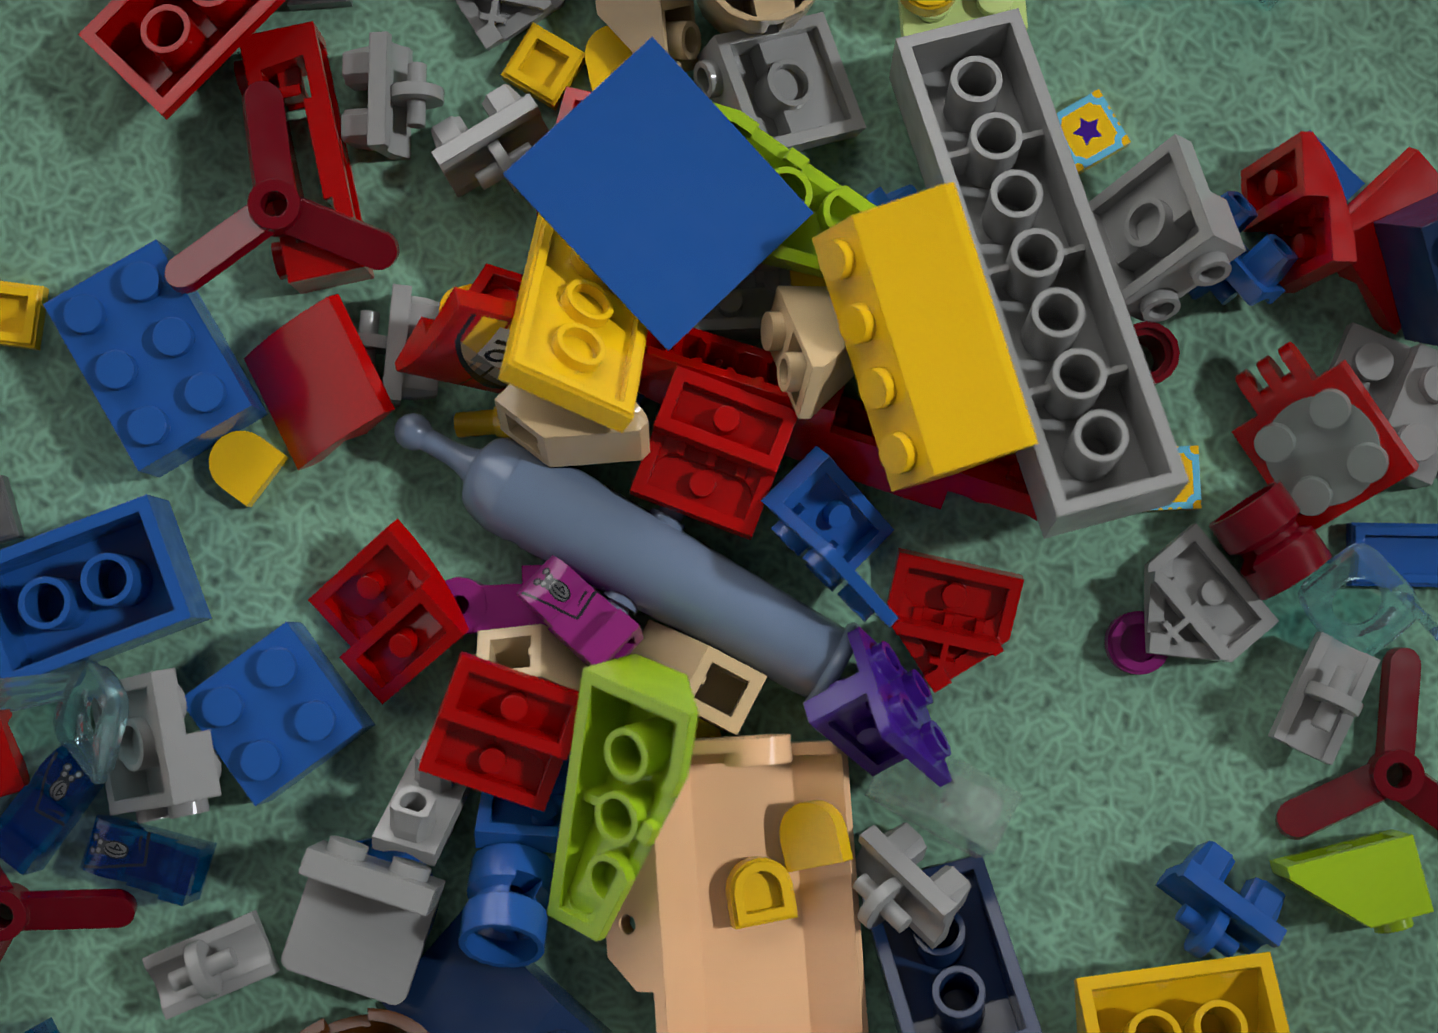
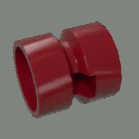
(1270, 540)

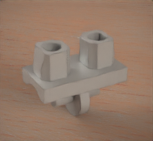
(395, 97)
(490, 147)
(403, 318)
(1324, 698)
(420, 814)
(900, 890)
(211, 964)

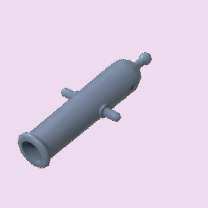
(640, 559)

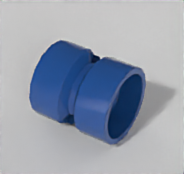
(506, 905)

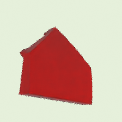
(951, 612)

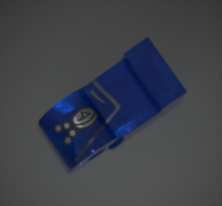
(45, 812)
(149, 858)

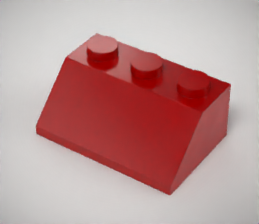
(172, 44)

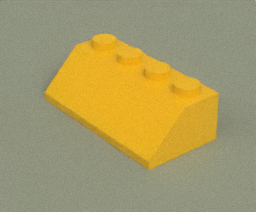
(924, 337)

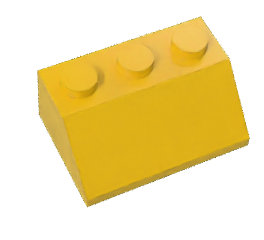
(1189, 997)

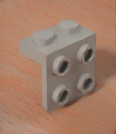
(361, 919)

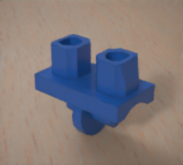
(1256, 271)
(1216, 912)

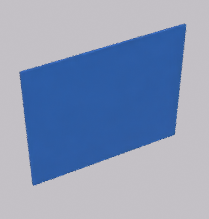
(658, 193)

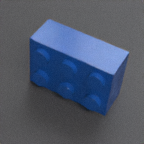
(154, 361)
(96, 589)

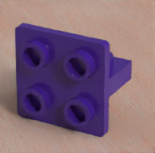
(881, 714)

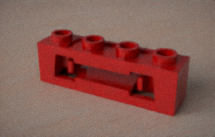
(284, 59)

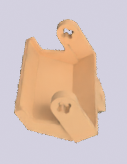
(761, 977)

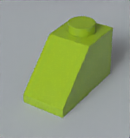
(1364, 878)

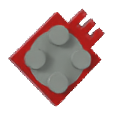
(1319, 436)

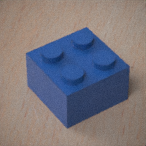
(277, 712)

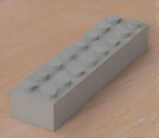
(990, 126)

